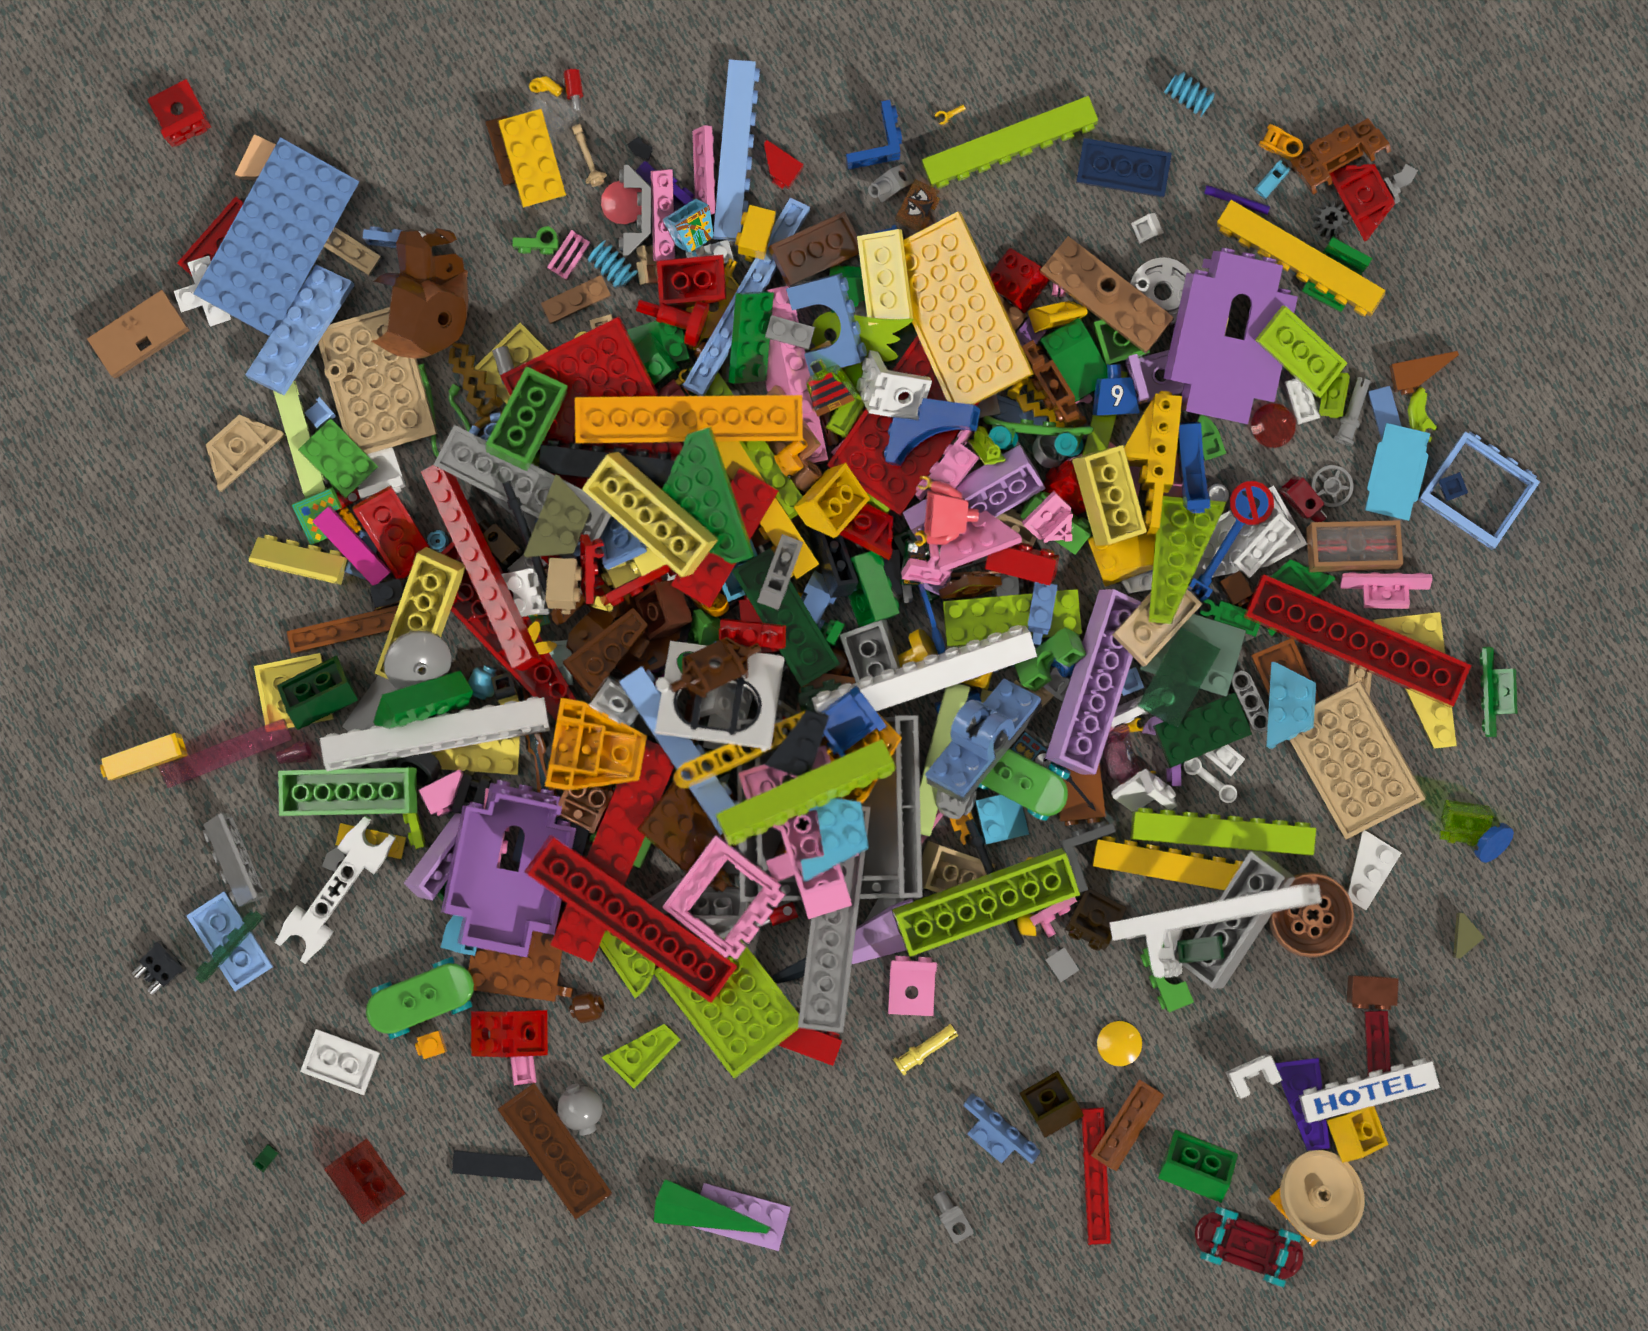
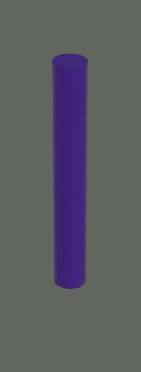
(1247, 203)

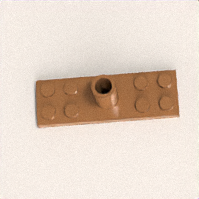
(1122, 309)

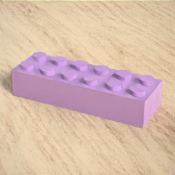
(990, 488)

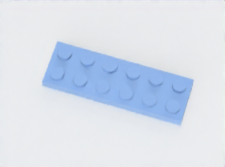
(300, 330)

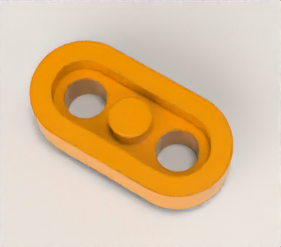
(717, 608)

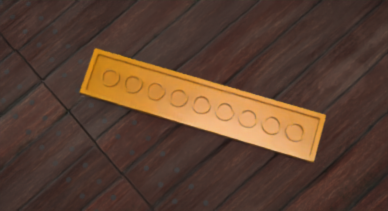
(677, 416)

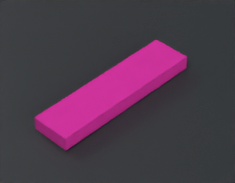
(351, 546)

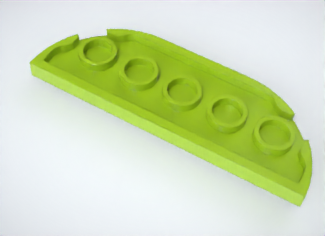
(630, 965)

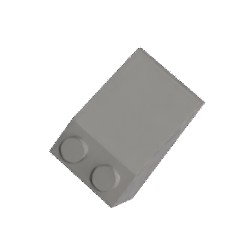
(870, 650)

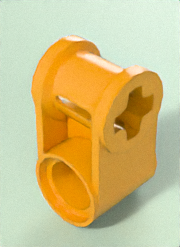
(1280, 142)

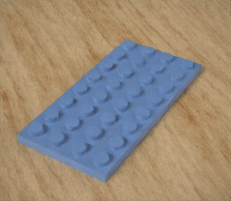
(276, 237)

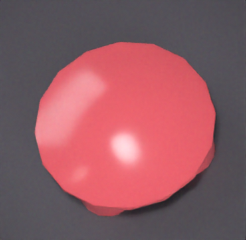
(620, 203)

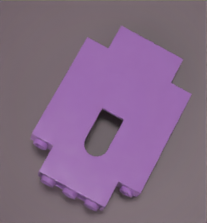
(1217, 370)
(497, 903)

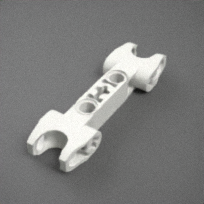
(311, 924)

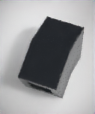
(640, 149)

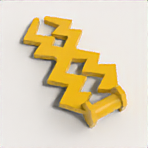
(1014, 393)

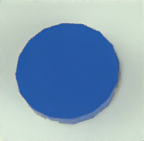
(1494, 842)

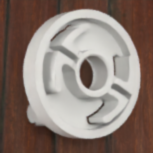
(1162, 275)

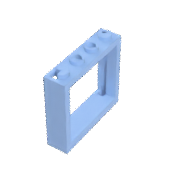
(1460, 521)

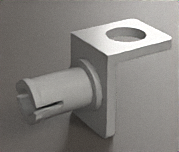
(890, 183)
(951, 1216)

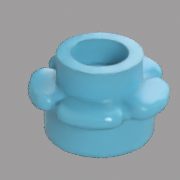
(433, 536)

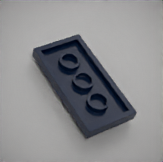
(1123, 168)

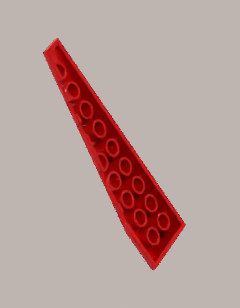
(472, 615)

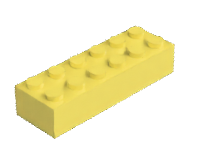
(649, 514)
(425, 598)

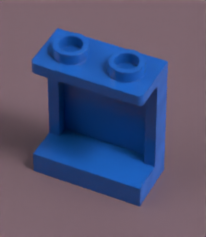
(850, 721)

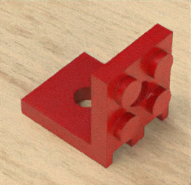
(180, 127)
(508, 1033)

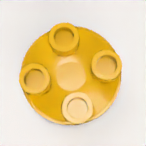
(1119, 1043)

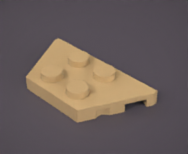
(238, 448)

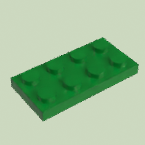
(749, 343)

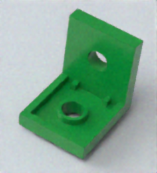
(1346, 256)

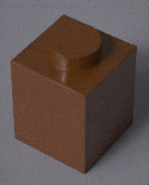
(1236, 589)

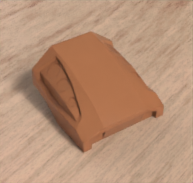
(585, 806)

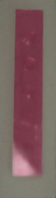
(226, 753)

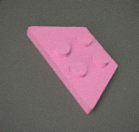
(979, 540)

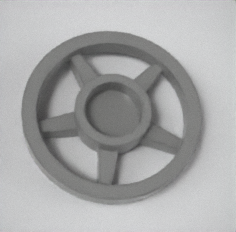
(1333, 485)

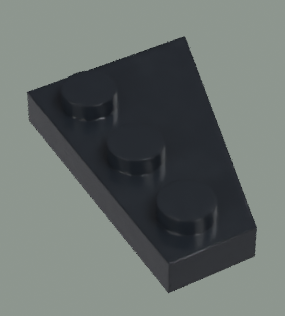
(800, 747)

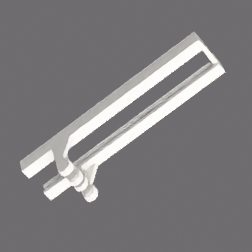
(1169, 925)

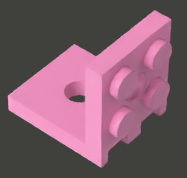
(912, 973)

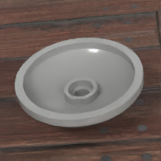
(416, 651)

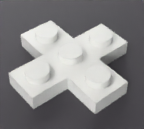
(188, 301)

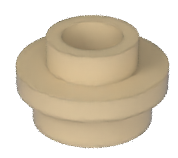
(342, 370)

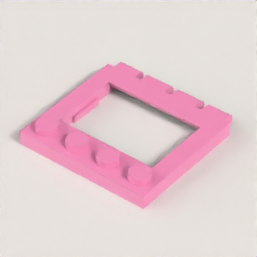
(699, 878)

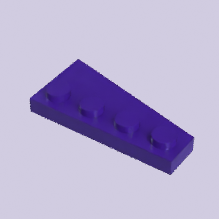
(1296, 1077)

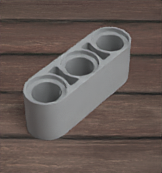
(1250, 690)

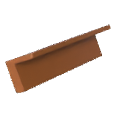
(1127, 1125)

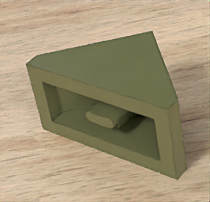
(1466, 936)

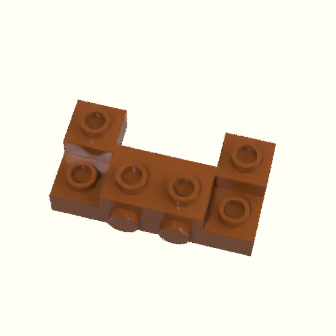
(1337, 150)
(1053, 386)

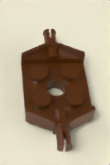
(703, 678)

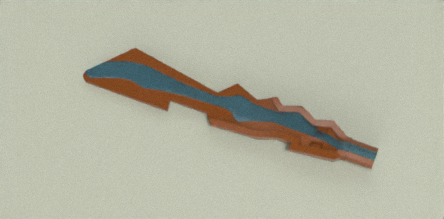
(537, 747)

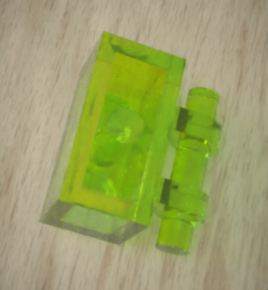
(1466, 819)

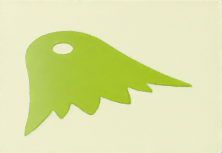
(873, 336)

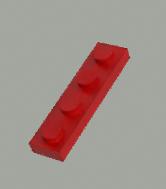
(635, 586)

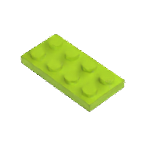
(1301, 351)

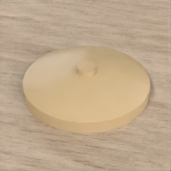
(1322, 1195)

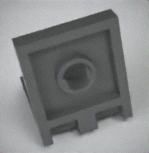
(1078, 837)

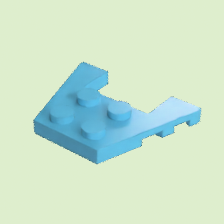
(841, 835)

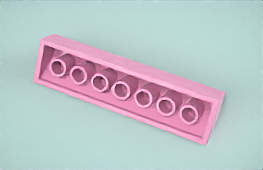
(790, 371)

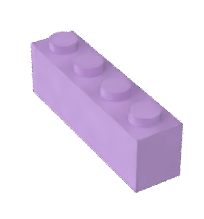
(434, 867)

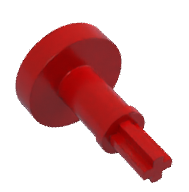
(691, 322)

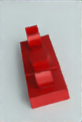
(589, 568)
(753, 632)

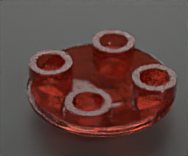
(1273, 425)

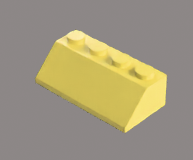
(1109, 495)
(299, 560)

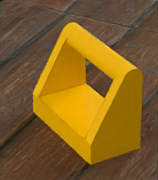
(1055, 315)

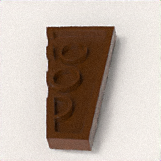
(603, 653)

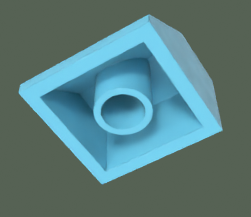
(1001, 819)

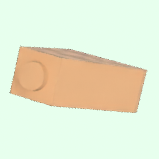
(254, 158)

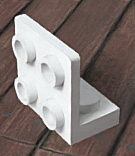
(722, 700)

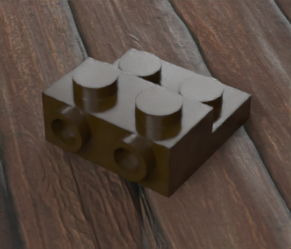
(1093, 919)

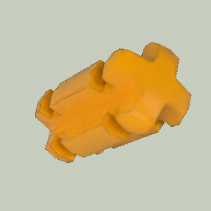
(350, 519)

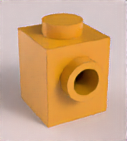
(430, 1044)

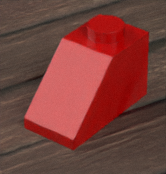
(782, 166)

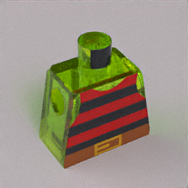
(829, 387)

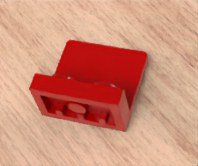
(1018, 279)

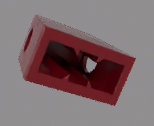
(1297, 492)

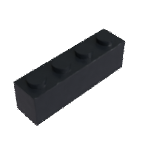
(834, 563)

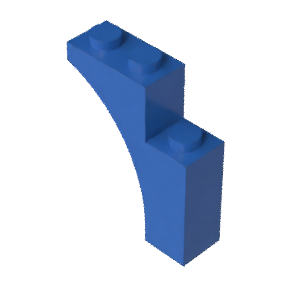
(934, 418)
(1192, 467)

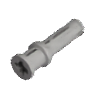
(1350, 420)

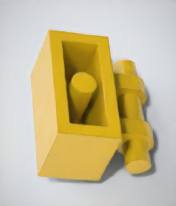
(756, 232)

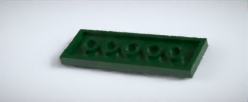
(806, 647)

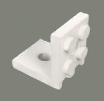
(881, 389)
(527, 592)

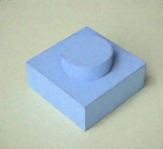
(1132, 683)

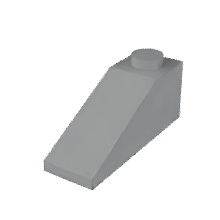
(780, 572)

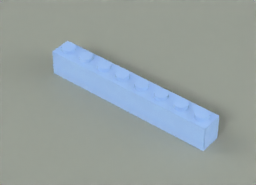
(735, 148)
(646, 699)

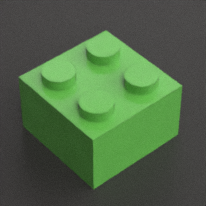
(1113, 346)

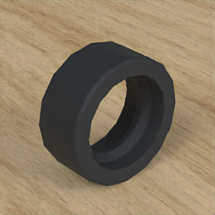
(426, 767)

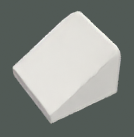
(1147, 227)

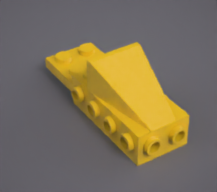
(1154, 449)

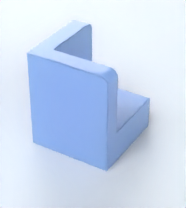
(319, 413)

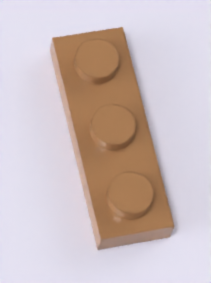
(575, 299)

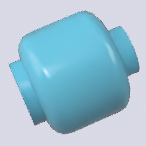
(481, 681)

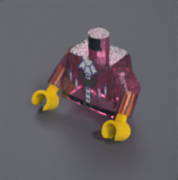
(1120, 753)

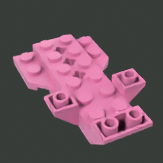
(826, 890)

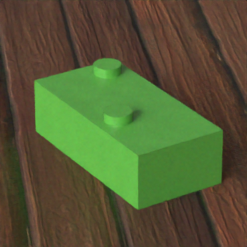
(526, 419)

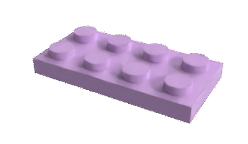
(764, 1211)

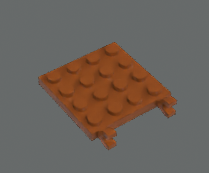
(519, 975)

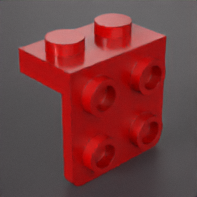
(1064, 483)

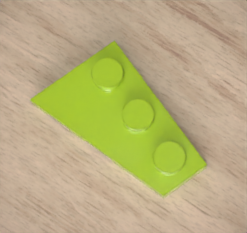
(642, 1055)

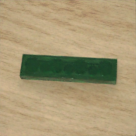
(235, 938)

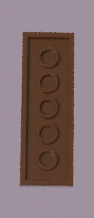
(554, 1151)

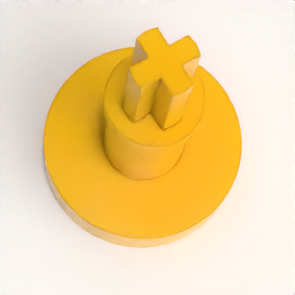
(921, 647)

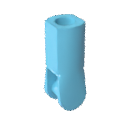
(1270, 181)

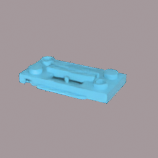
(1397, 472)

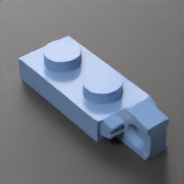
(1041, 610)

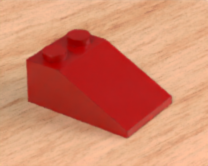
(691, 280)

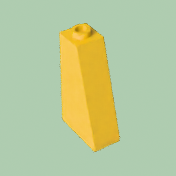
(143, 756)

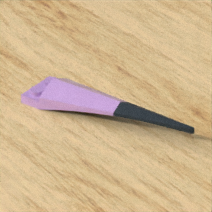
(872, 940)

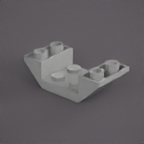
(632, 179)

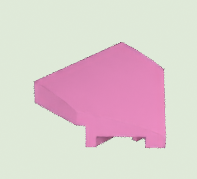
(1051, 520)

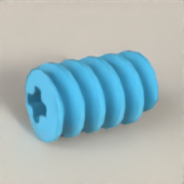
(1189, 93)
(611, 265)

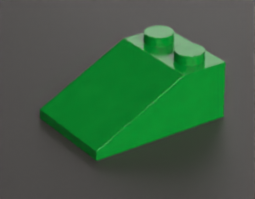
(668, 336)
(1075, 357)

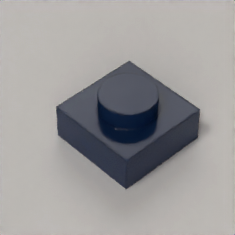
(1453, 486)

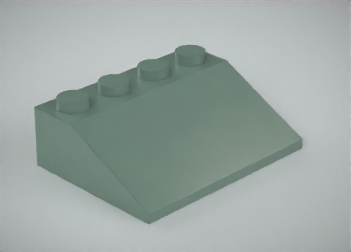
(1221, 635)

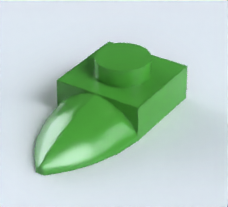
(1211, 439)

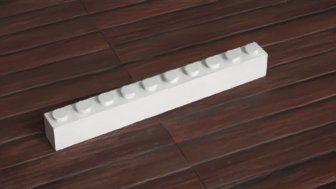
(939, 670)
(435, 733)

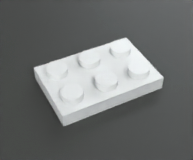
(340, 1062)

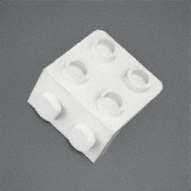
(386, 474)
(1142, 790)

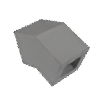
(1405, 177)
(333, 859)

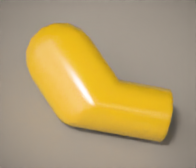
(545, 84)

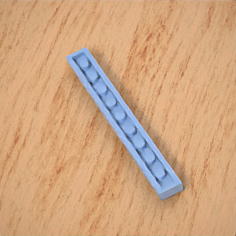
(754, 281)

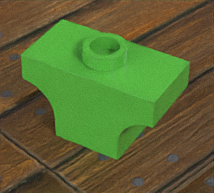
(703, 628)

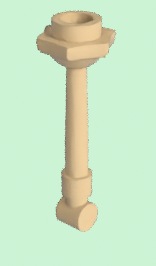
(595, 177)

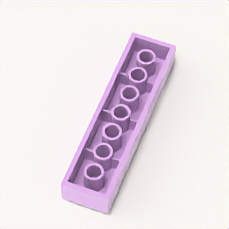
(1093, 687)

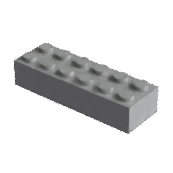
(1254, 876)

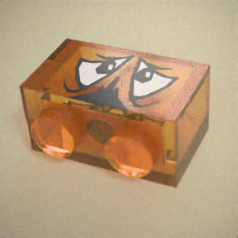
(917, 206)

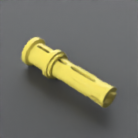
(916, 1055)

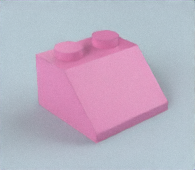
(441, 794)

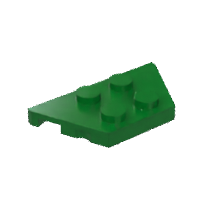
(1299, 577)

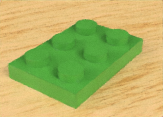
(338, 458)

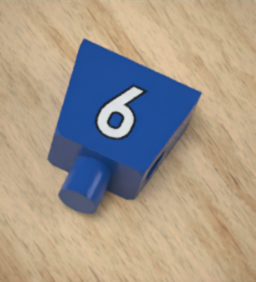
(1115, 394)

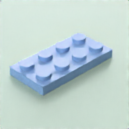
(213, 925)

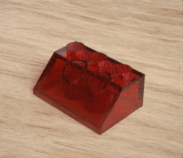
(364, 1181)

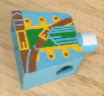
(691, 227)

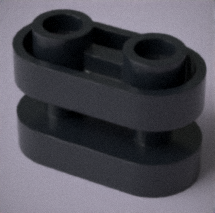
(466, 783)

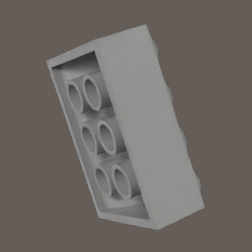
(234, 860)

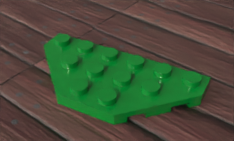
(704, 492)

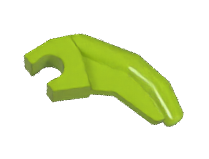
(1416, 412)

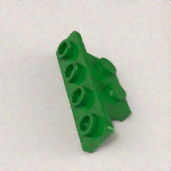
(1499, 691)

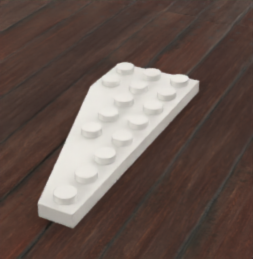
(1245, 537)

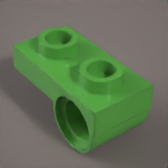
(525, 245)

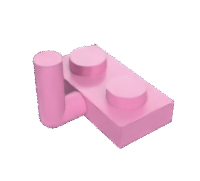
(926, 571)
(1047, 915)

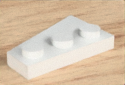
(1371, 868)

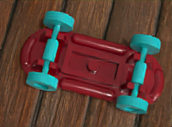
(1249, 1245)

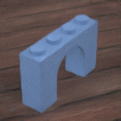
(832, 293)

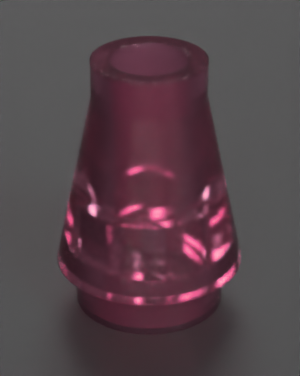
(294, 753)

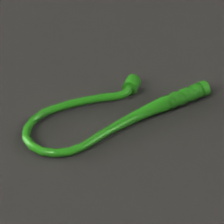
(453, 391)

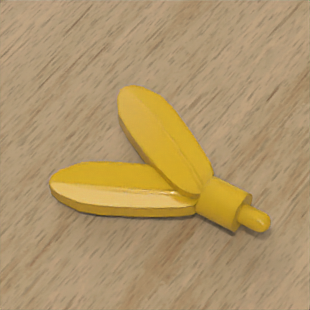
(542, 647)

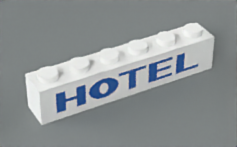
(1368, 1091)

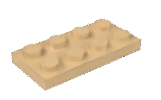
(1147, 638)

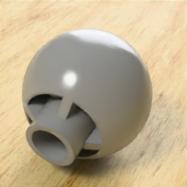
(580, 1108)

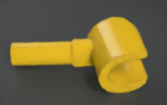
(949, 114)

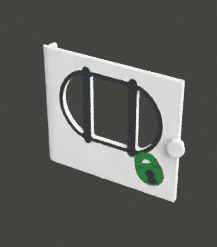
(763, 680)

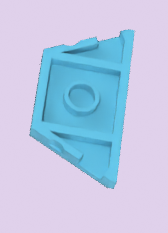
(1289, 705)

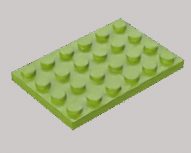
(745, 1016)

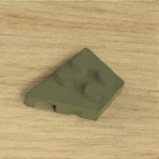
(558, 523)

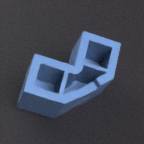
(817, 598)

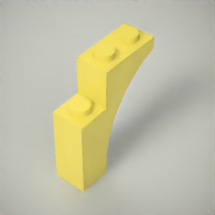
(631, 569)

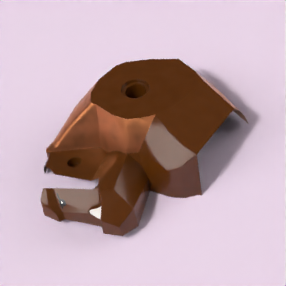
(426, 297)

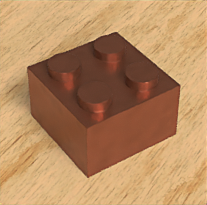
(663, 609)
(1372, 990)

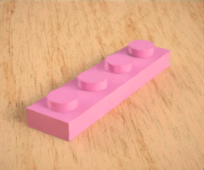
(703, 166)

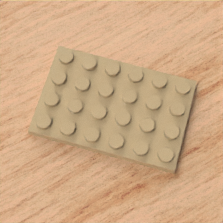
(382, 394)
(1356, 762)

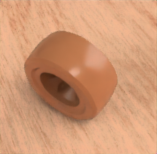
(1330, 935)

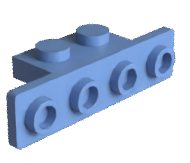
(996, 1134)

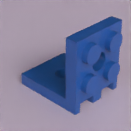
(884, 153)

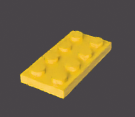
(531, 157)

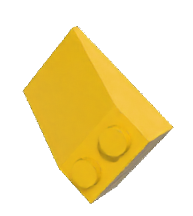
(1124, 558)

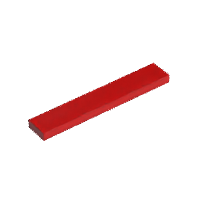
(1095, 1178)

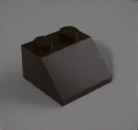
(1051, 1104)

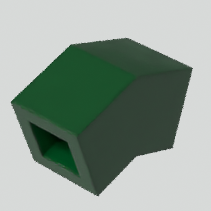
(265, 1158)

